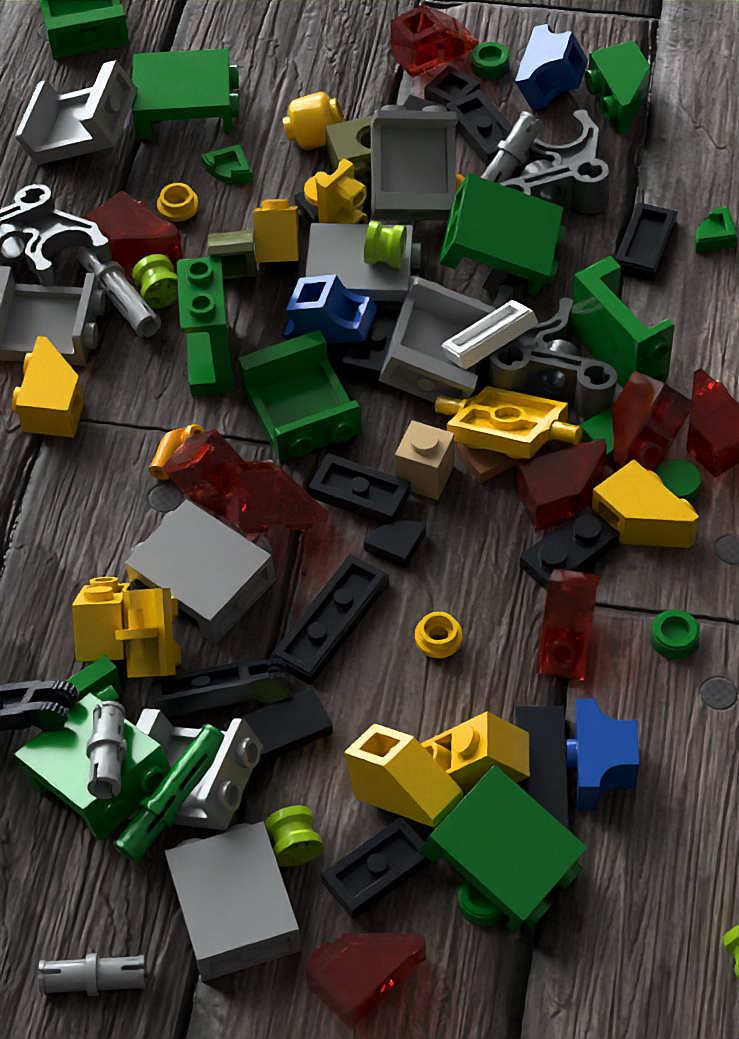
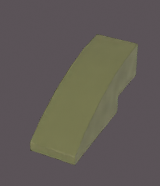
(235, 251)

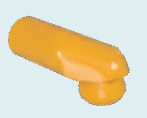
(168, 446)

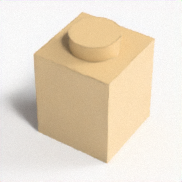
(425, 459)

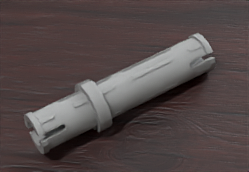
(121, 293)

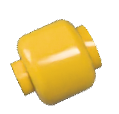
(309, 117)

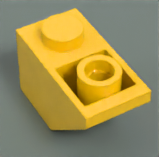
(276, 231)
(50, 393)
(645, 509)
(96, 617)
(477, 745)
(400, 776)

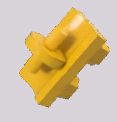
(337, 195)
(149, 632)

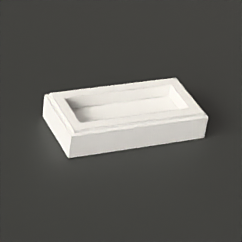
(489, 334)

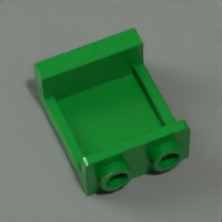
(83, 25)
(184, 87)
(503, 231)
(206, 325)
(613, 330)
(298, 396)
(60, 764)
(507, 847)

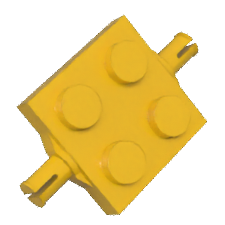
(508, 421)

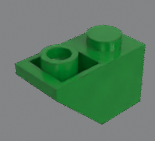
(619, 81)

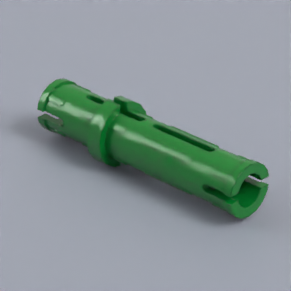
(159, 809)

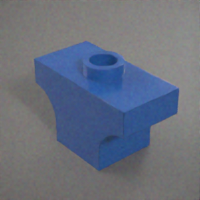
(550, 66)
(331, 307)
(601, 753)

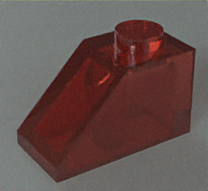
(362, 970)

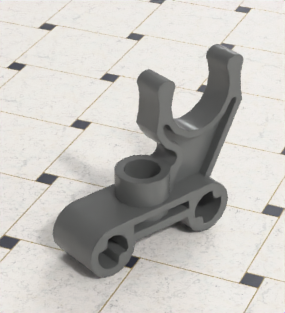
(568, 172)
(39, 230)
(550, 366)

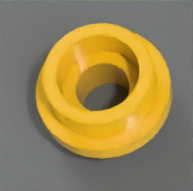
(177, 202)
(438, 624)

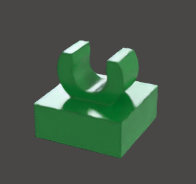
(98, 679)

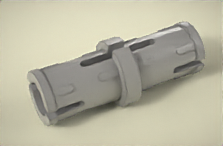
(513, 150)
(106, 750)
(92, 974)

